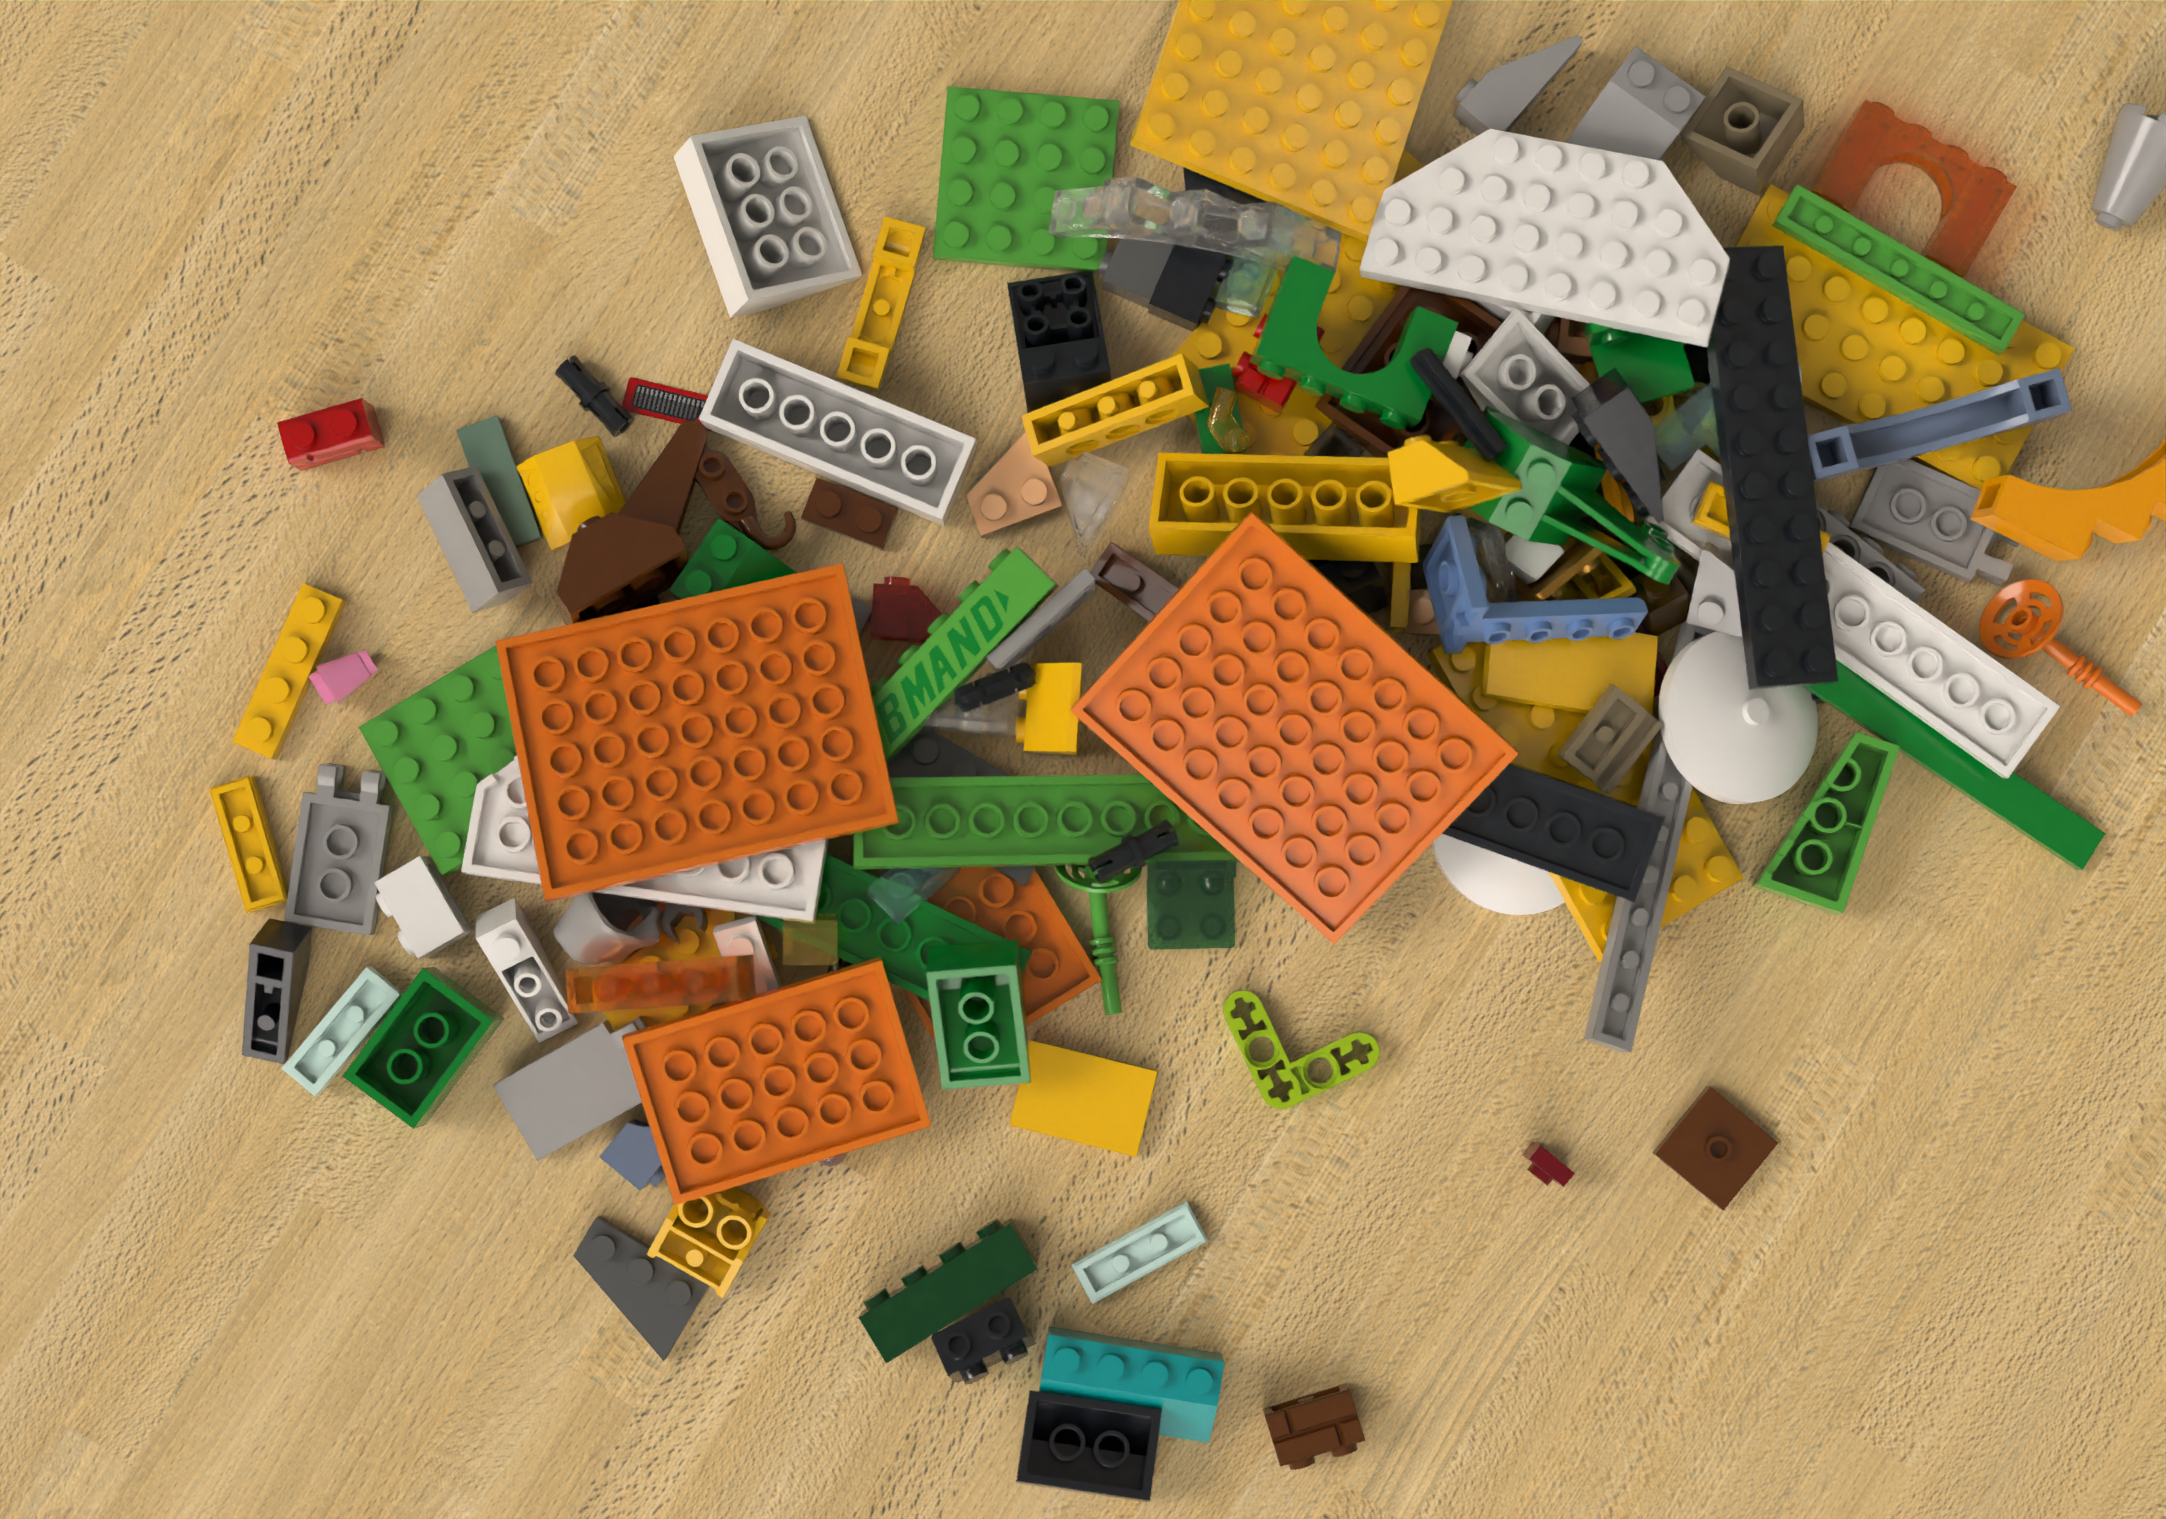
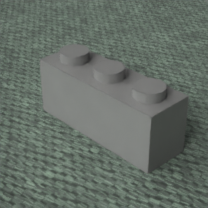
(474, 538)

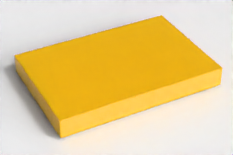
(1084, 1098)

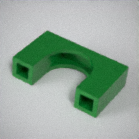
(1291, 349)

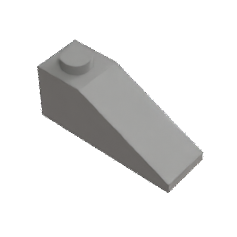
(1512, 88)

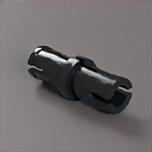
(594, 396)
(1133, 851)

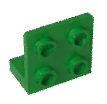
(1647, 363)

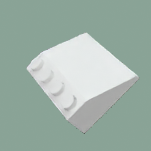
(766, 214)

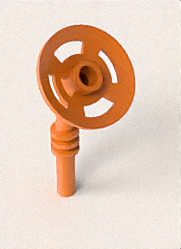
(2032, 630)

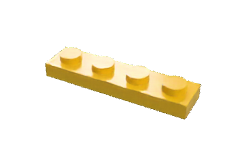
(287, 671)

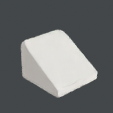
(1530, 559)

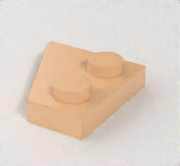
(1013, 491)

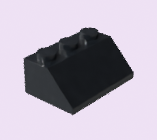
(1089, 1446)

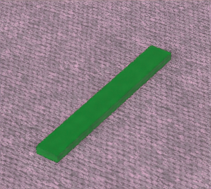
(2007, 798)

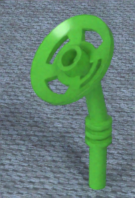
(1100, 925)

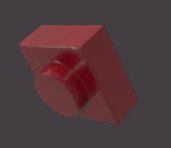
(1546, 1166)

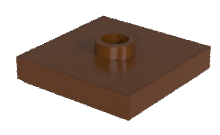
(1715, 1147)

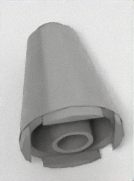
(2132, 168)

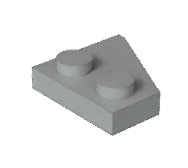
(1715, 594)

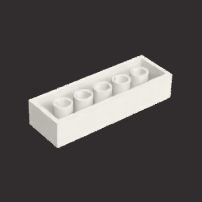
(838, 432)

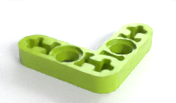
(1295, 1070)

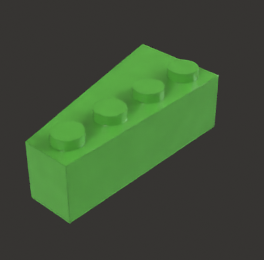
(1829, 836)

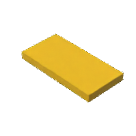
(1571, 672)

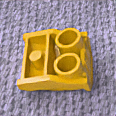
(570, 487)
(711, 1236)

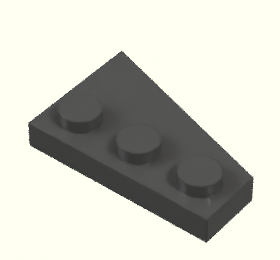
(646, 1290)

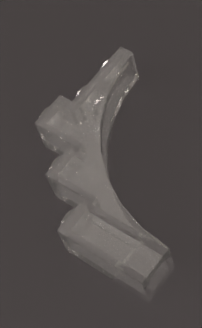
(1193, 219)

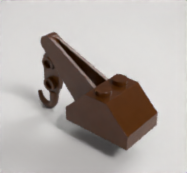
(638, 552)

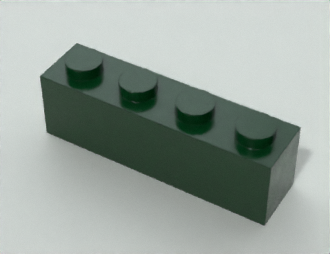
(948, 1289)

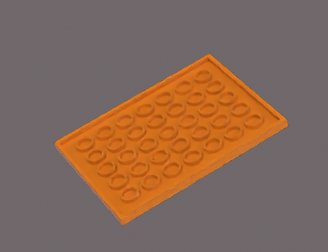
(1293, 728)
(696, 732)

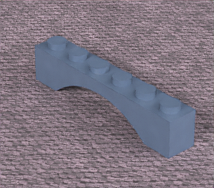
(1938, 426)

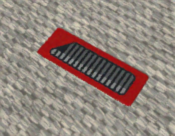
(663, 401)

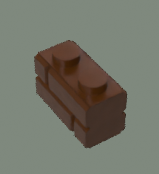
(1314, 1426)

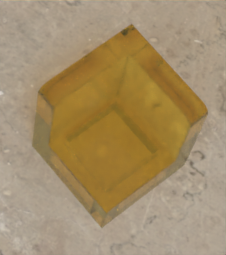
(810, 941)

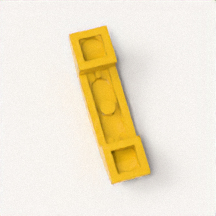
(882, 304)

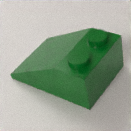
(725, 562)
(979, 1014)

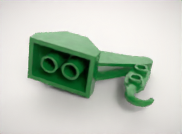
(1555, 492)

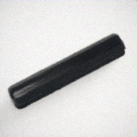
(1457, 404)

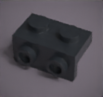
(983, 1341)

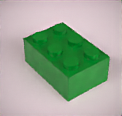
(423, 1047)

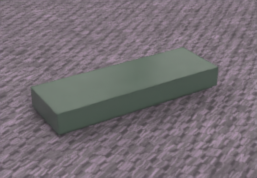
(489, 450)

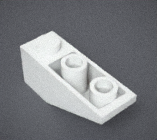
(524, 969)

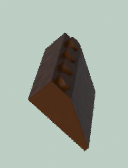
(1375, 354)

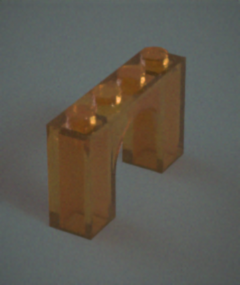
(1968, 192)

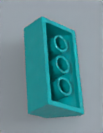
(1137, 1373)

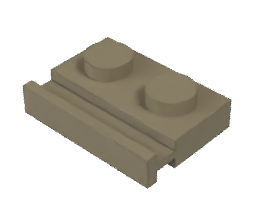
(1610, 739)

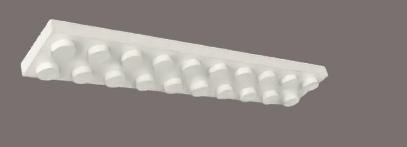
(1895, 644)

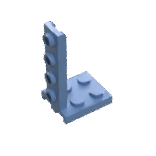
(1466, 616)

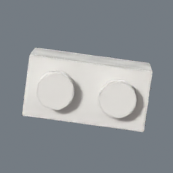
(421, 908)

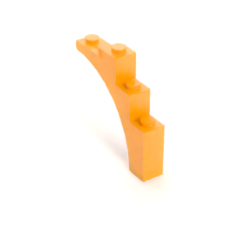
(2062, 520)

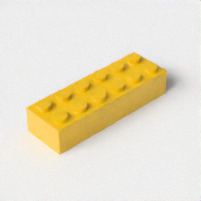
(1313, 502)

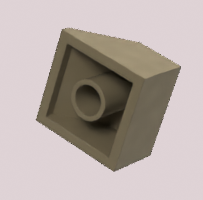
(1744, 129)

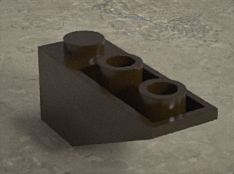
(1665, 602)

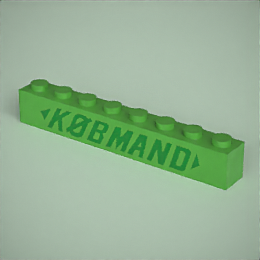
(958, 646)

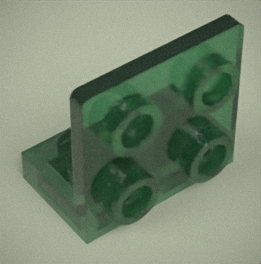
(1190, 904)

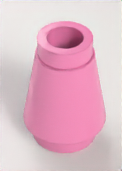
(342, 676)

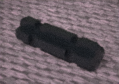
(994, 687)

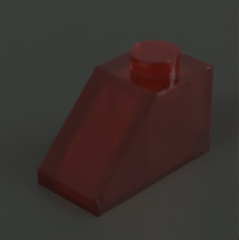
(901, 611)

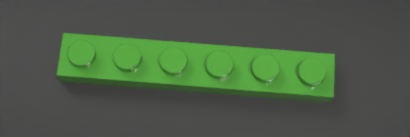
(1898, 269)

